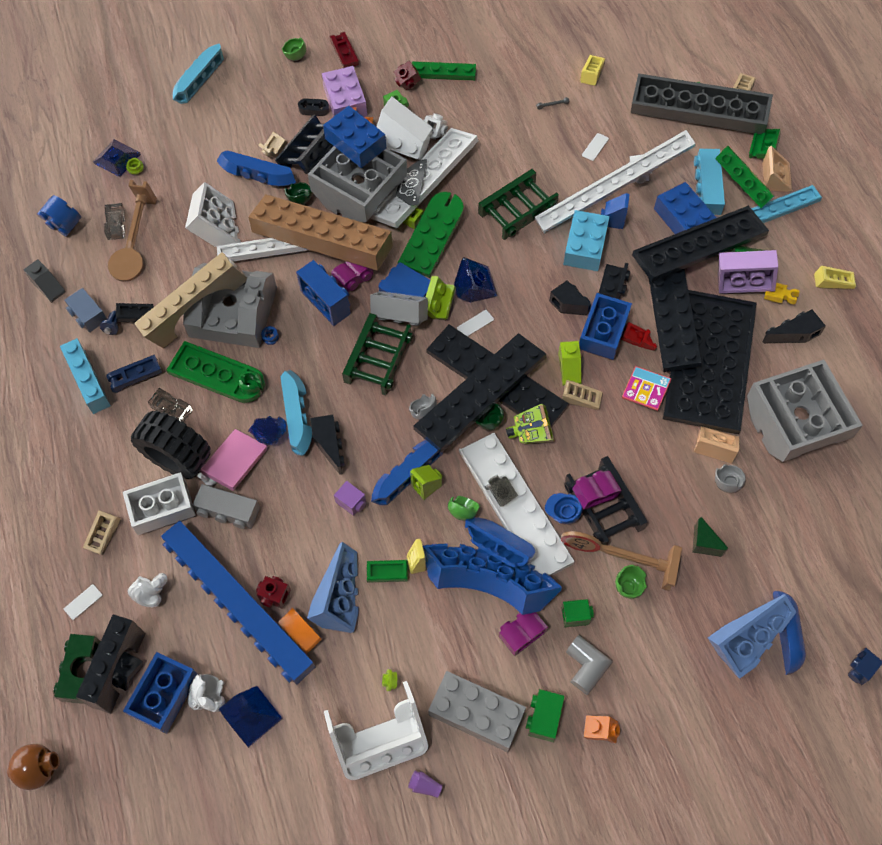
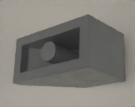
(44, 280)

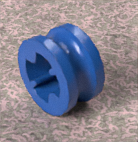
(269, 341)

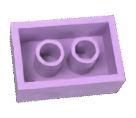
(344, 90)
(747, 271)

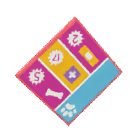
(646, 388)

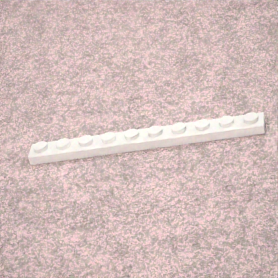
(615, 181)

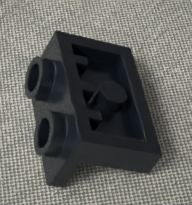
(613, 281)

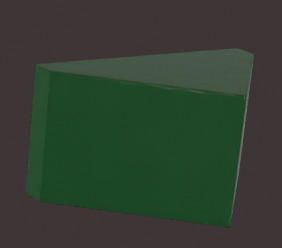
(707, 541)

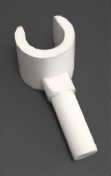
(209, 482)

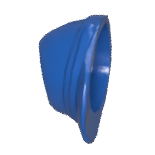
(564, 508)

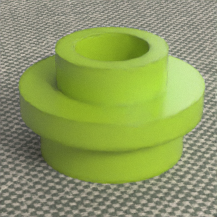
(134, 166)
(389, 680)

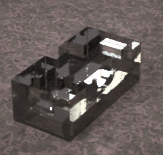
(114, 226)
(164, 402)

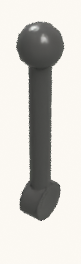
(539, 106)

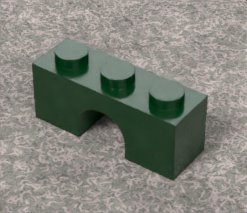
(77, 651)

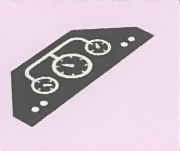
(410, 188)

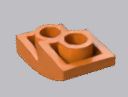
(299, 631)

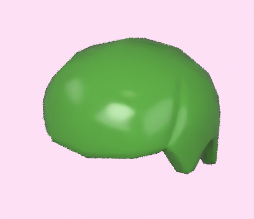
(294, 49)
(463, 508)
(631, 582)

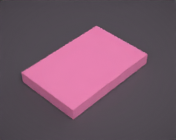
(233, 459)

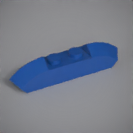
(256, 169)
(392, 485)

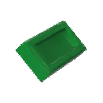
(387, 571)

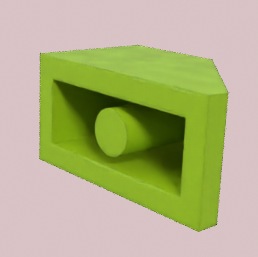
(570, 361)
(425, 480)

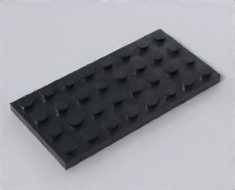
(715, 391)

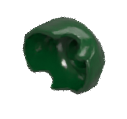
(299, 193)
(492, 418)

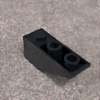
(798, 330)
(325, 437)

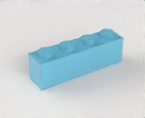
(710, 180)
(85, 376)

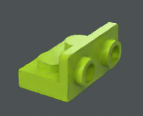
(439, 298)

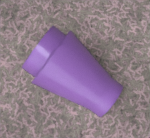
(424, 784)

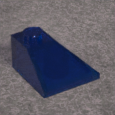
(115, 157)
(474, 281)
(250, 715)

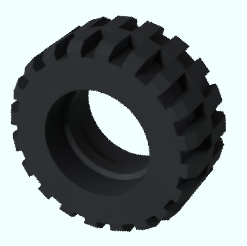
(170, 444)

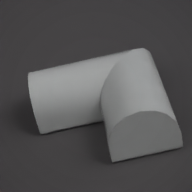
(593, 664)

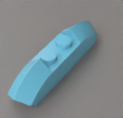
(197, 74)
(293, 392)

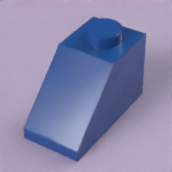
(617, 211)

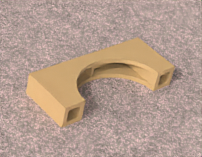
(160, 322)

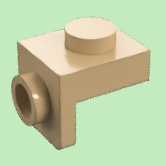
(274, 145)

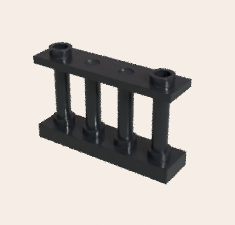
(301, 143)
(625, 502)

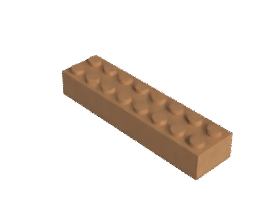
(321, 231)

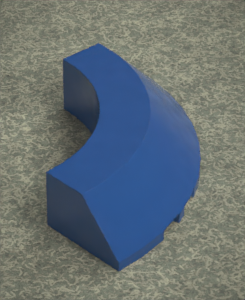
(478, 570)

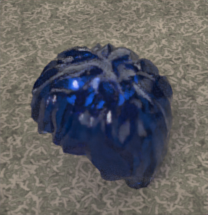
(268, 429)

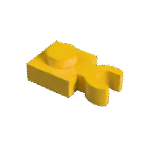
(781, 293)

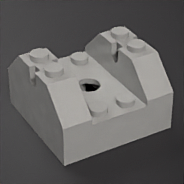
(334, 186)
(238, 323)
(807, 387)

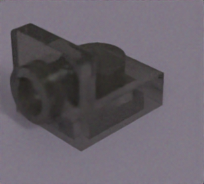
(501, 489)

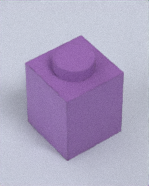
(350, 498)

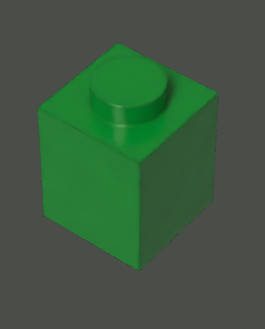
(577, 613)

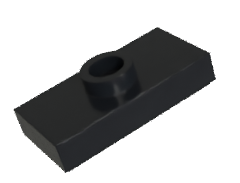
(131, 311)

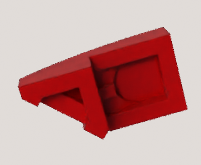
(638, 336)

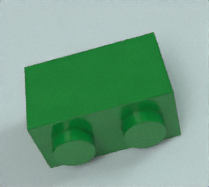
(545, 716)

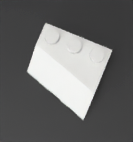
(404, 130)
(212, 216)

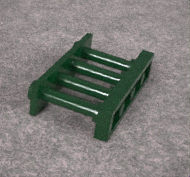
(512, 190)
(365, 341)

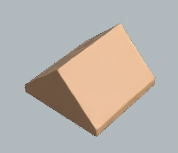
(776, 171)
(717, 444)

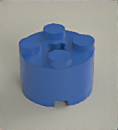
(59, 215)

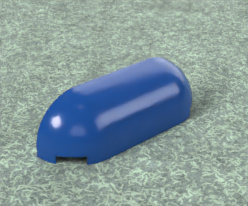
(499, 542)
(792, 640)

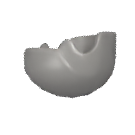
(422, 406)
(729, 478)

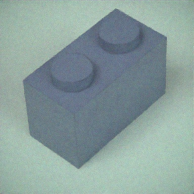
(85, 309)

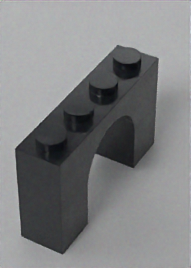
(97, 684)

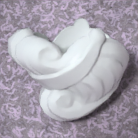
(147, 592)
(206, 693)

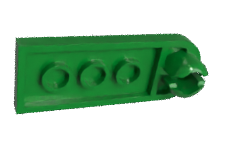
(433, 233)
(216, 373)

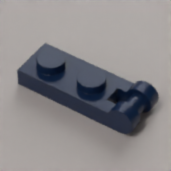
(133, 373)

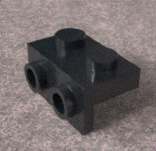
(125, 669)

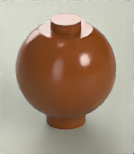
(32, 766)

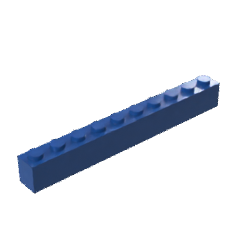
(238, 602)

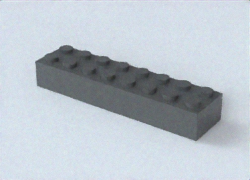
(701, 103)

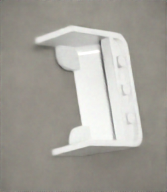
(382, 744)

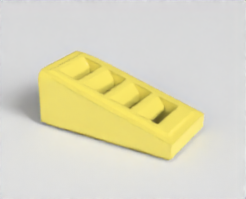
(592, 71)
(823, 279)
(416, 557)

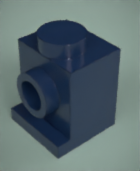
(864, 666)

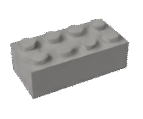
(476, 711)

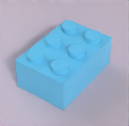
(586, 240)

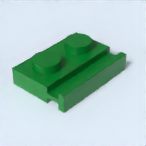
(763, 141)

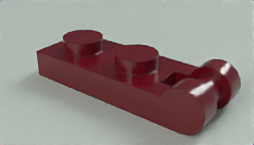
(344, 50)

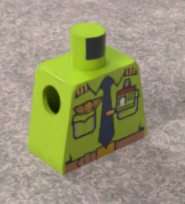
(532, 426)

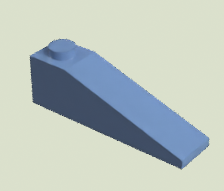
(334, 600)
(748, 637)

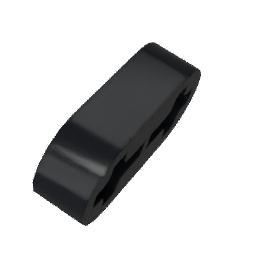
(313, 107)

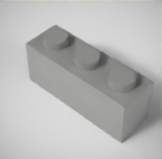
(399, 307)
(226, 507)

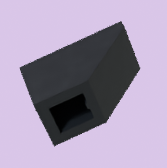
(569, 300)

